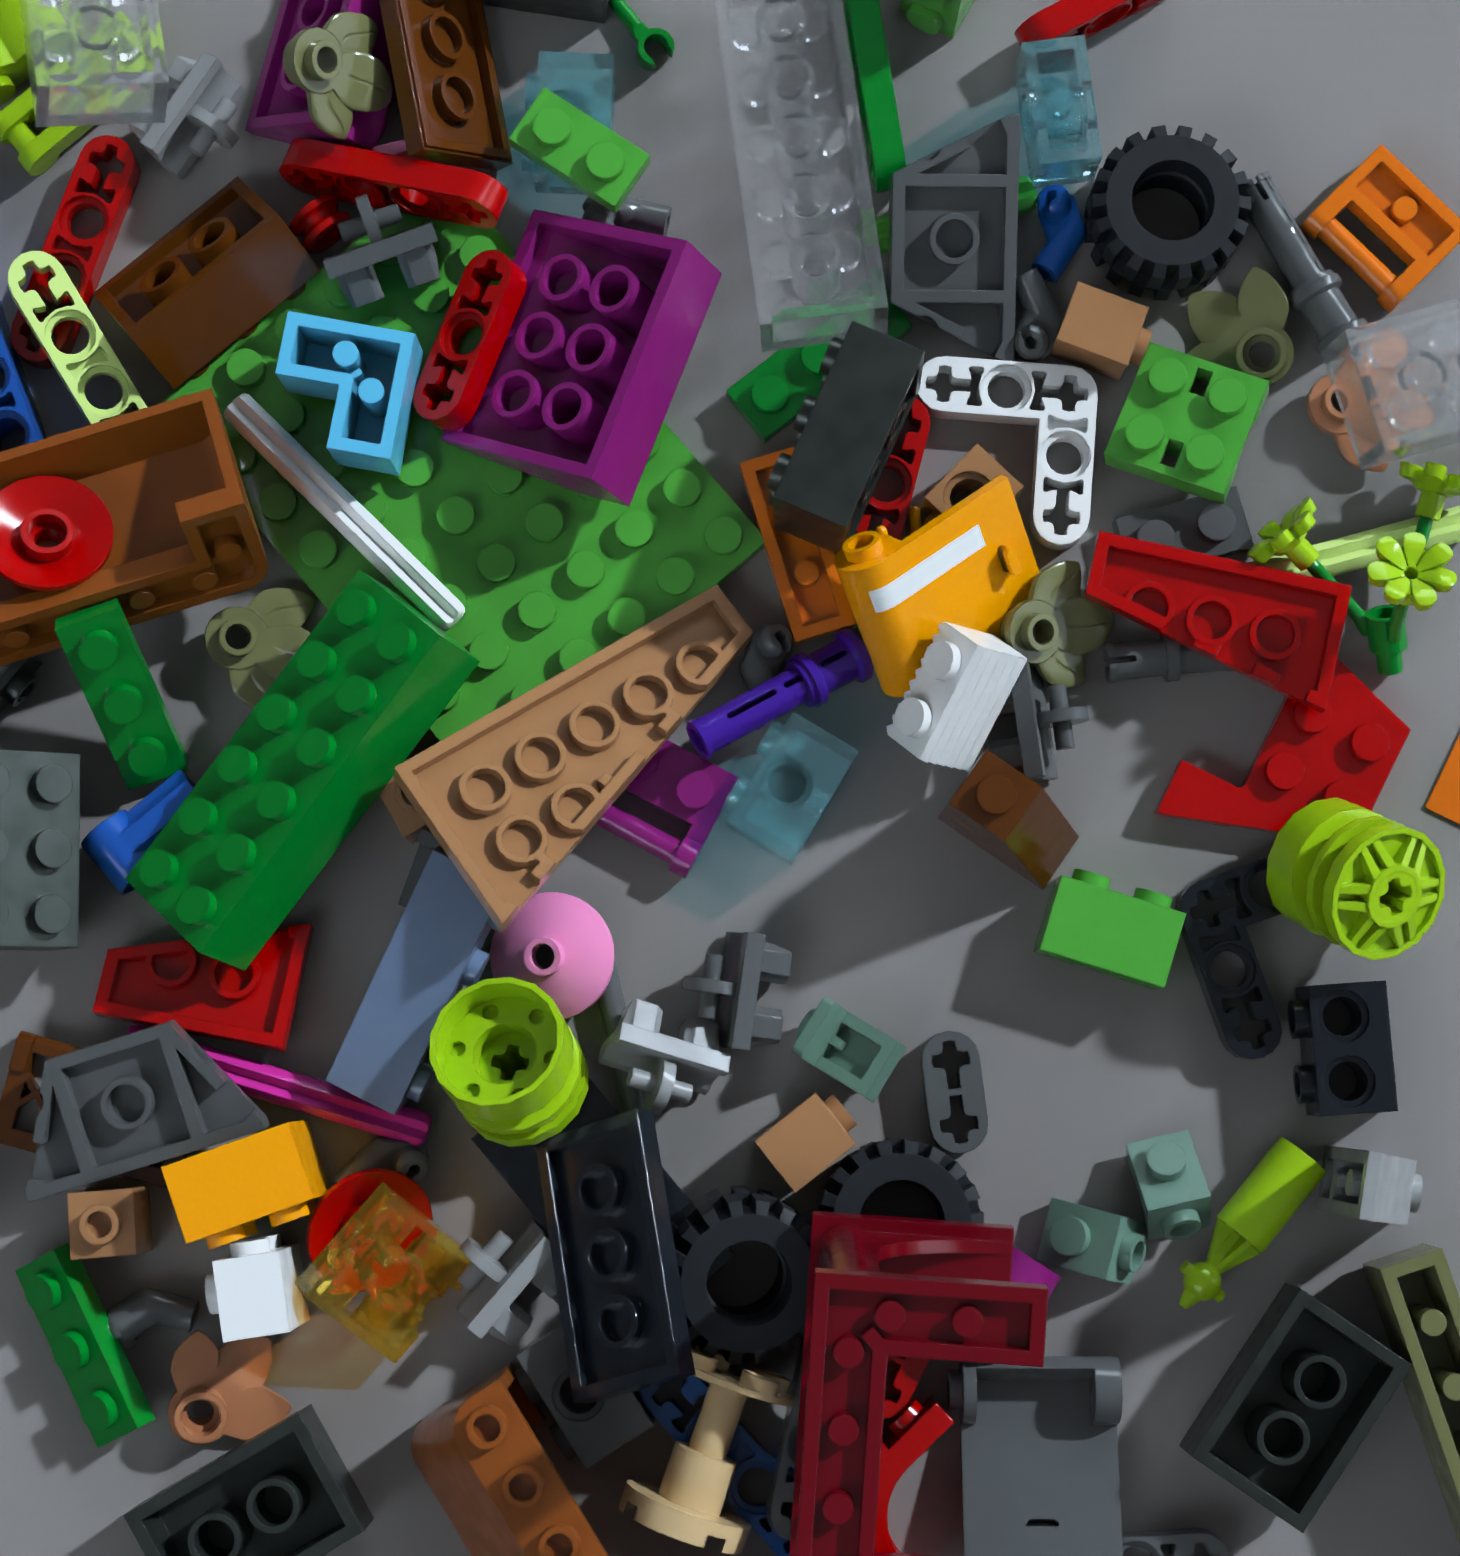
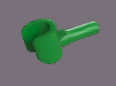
(642, 33)

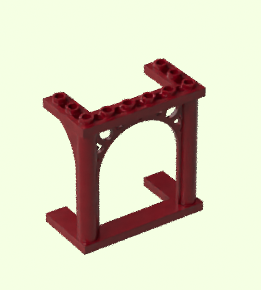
(880, 1293)

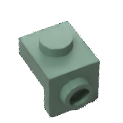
(847, 1048)
(1170, 1185)
(1092, 1241)

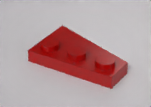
(206, 995)

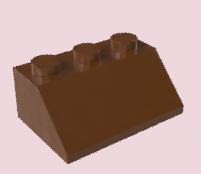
(208, 282)

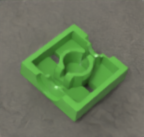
(1199, 430)

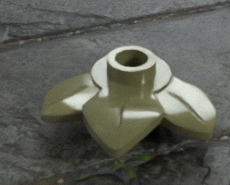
(345, 73)
(1234, 325)
(1064, 625)
(274, 635)

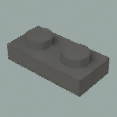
(1192, 525)

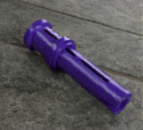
(805, 681)

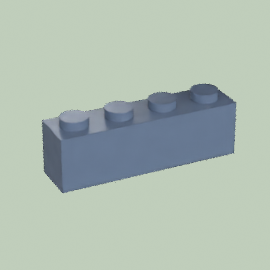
(420, 972)

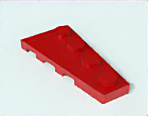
(1237, 613)

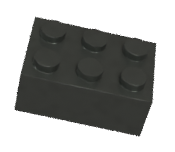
(845, 436)
(39, 850)
(1295, 1406)
(263, 1498)

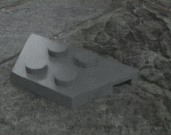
(958, 237)
(132, 1107)

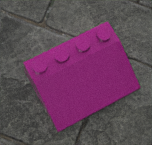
(591, 354)

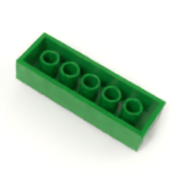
(300, 771)

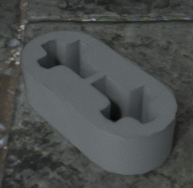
(969, 1088)

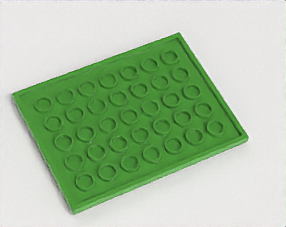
(531, 562)

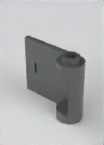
(1040, 1451)

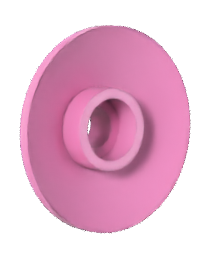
(580, 947)

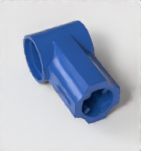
(126, 835)

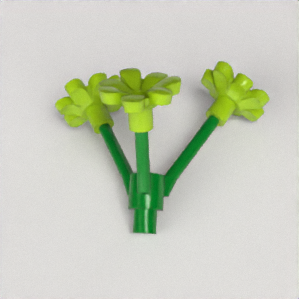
(1405, 572)

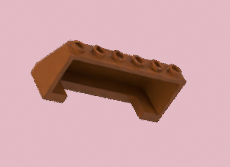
(174, 511)
(498, 1476)

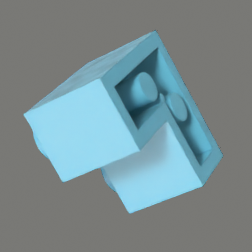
(366, 373)

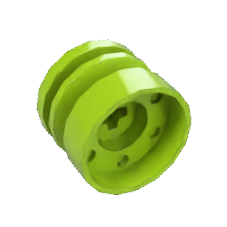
(1356, 878)
(494, 1036)

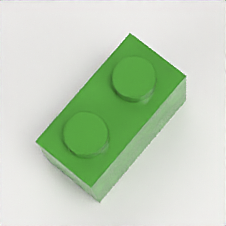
(1110, 930)

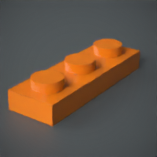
(801, 570)

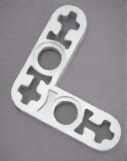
(1051, 424)

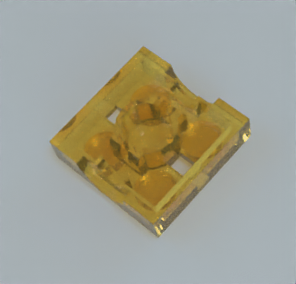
(394, 1278)

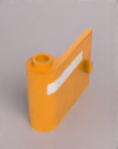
(954, 570)

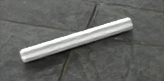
(344, 512)

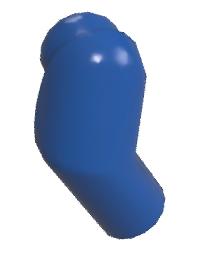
(1062, 230)

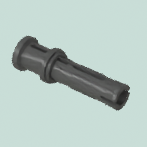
(1313, 288)

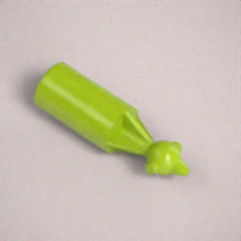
(1252, 1218)

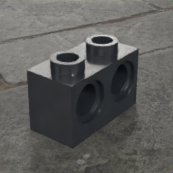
(1362, 1046)

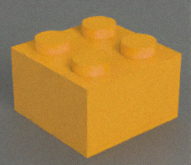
(245, 1180)

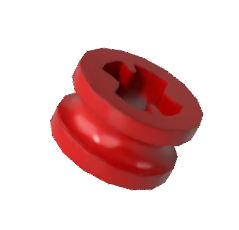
(318, 223)

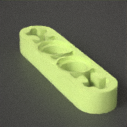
(76, 368)

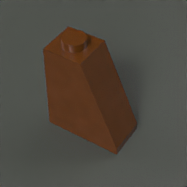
(1010, 819)

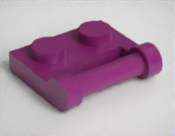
(682, 788)

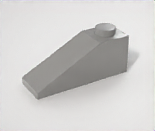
(1369, 1185)

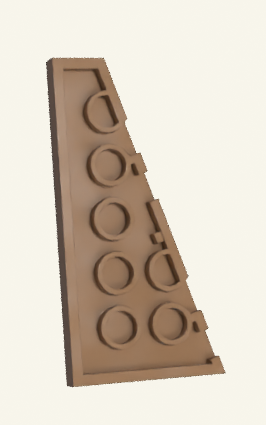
(545, 767)

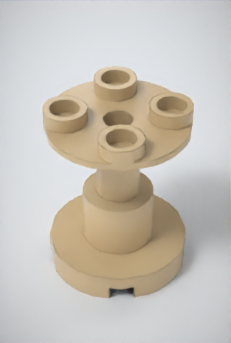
(699, 1472)

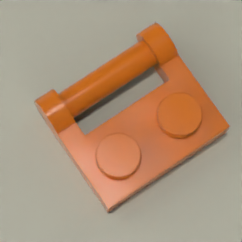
(1399, 214)

